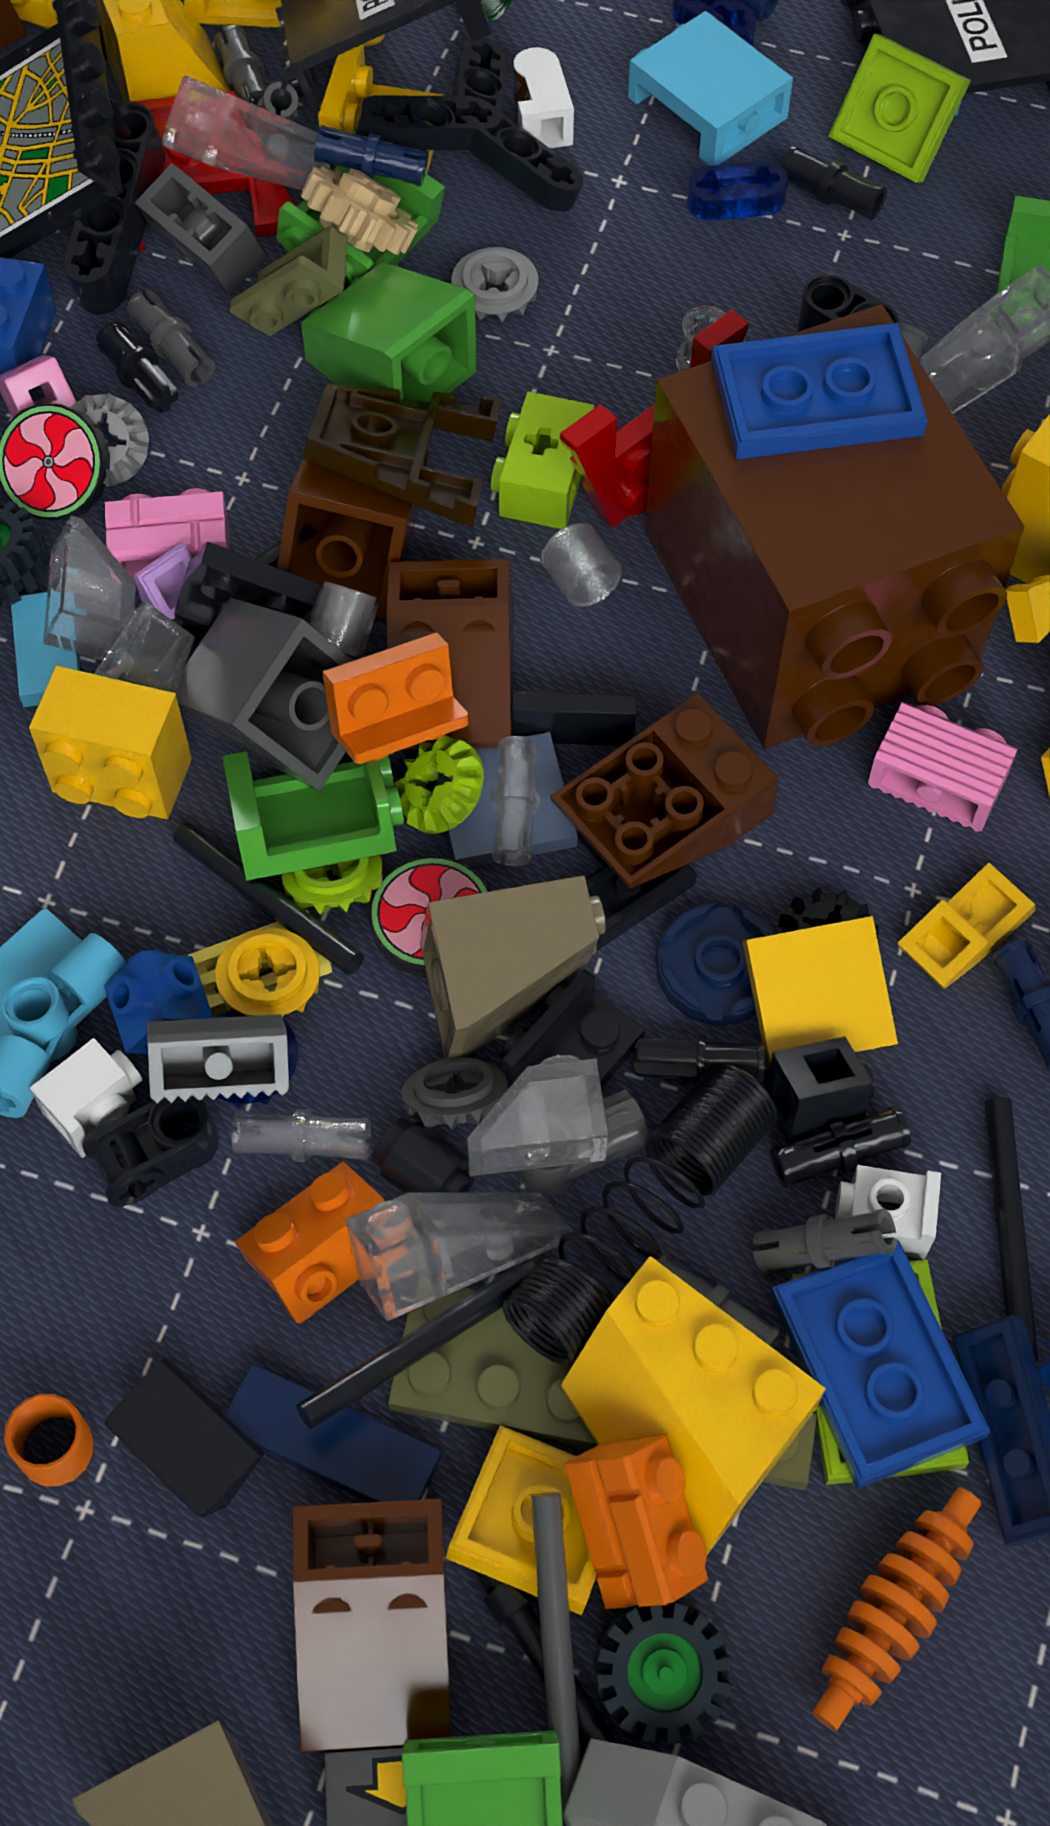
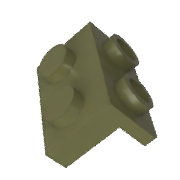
(295, 283)

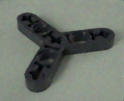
(475, 123)

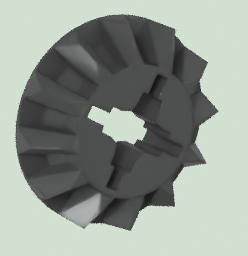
(433, 1096)

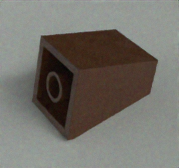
(355, 531)

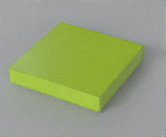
(899, 108)

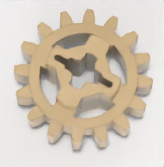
(360, 209)

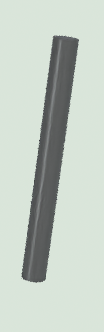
(556, 1634)

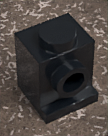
(818, 1086)

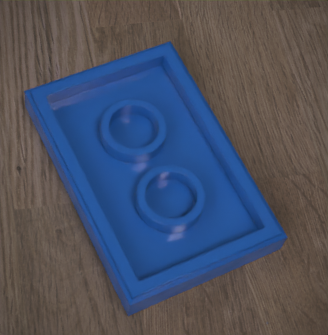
(818, 391)
(884, 1365)

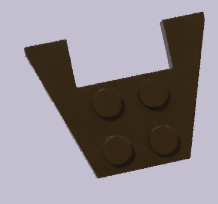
(386, 440)

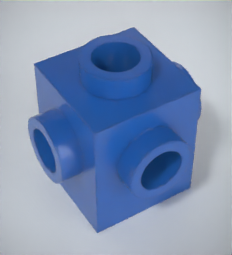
(154, 989)

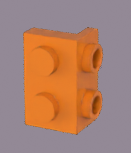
(306, 1242)

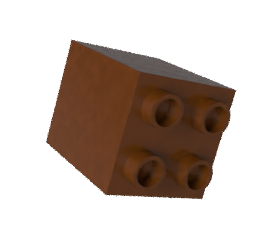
(829, 568)

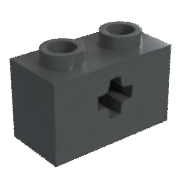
(200, 229)

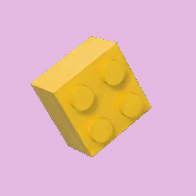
(111, 743)

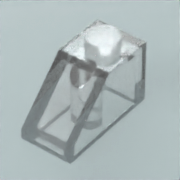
(86, 594)
(543, 1120)

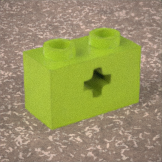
(537, 475)

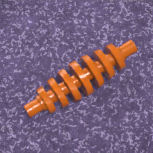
(897, 1608)

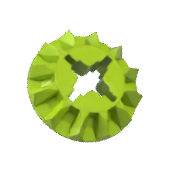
(449, 802)
(355, 883)

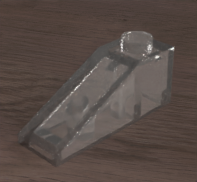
(239, 136)
(442, 1242)

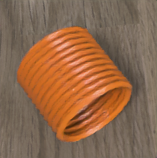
(31, 1413)

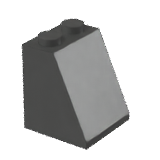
(264, 689)

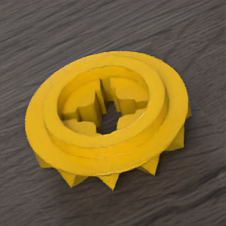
(290, 960)

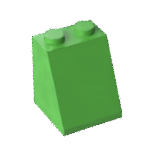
(395, 334)

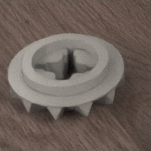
(498, 267)
(124, 424)

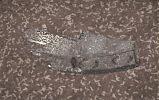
(991, 341)

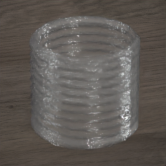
(581, 564)

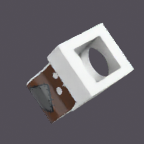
(543, 97)

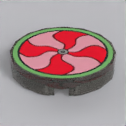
(401, 905)

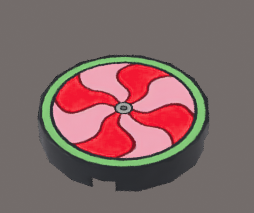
(53, 461)

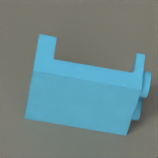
(713, 85)

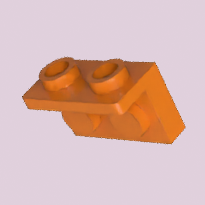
(393, 699)

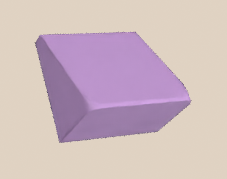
(163, 579)

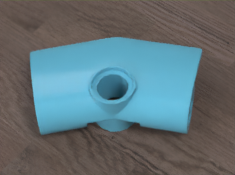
(45, 992)

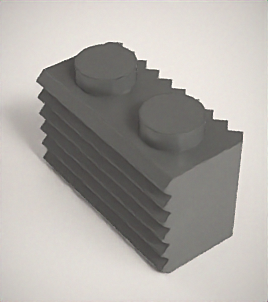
(217, 1057)

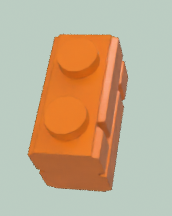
(637, 1522)

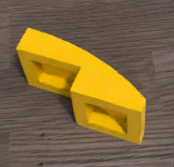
(967, 926)

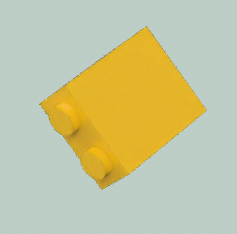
(154, 47)

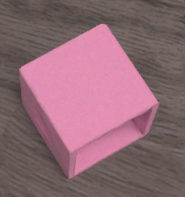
(38, 371)

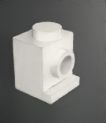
(86, 1092)
(915, 1193)

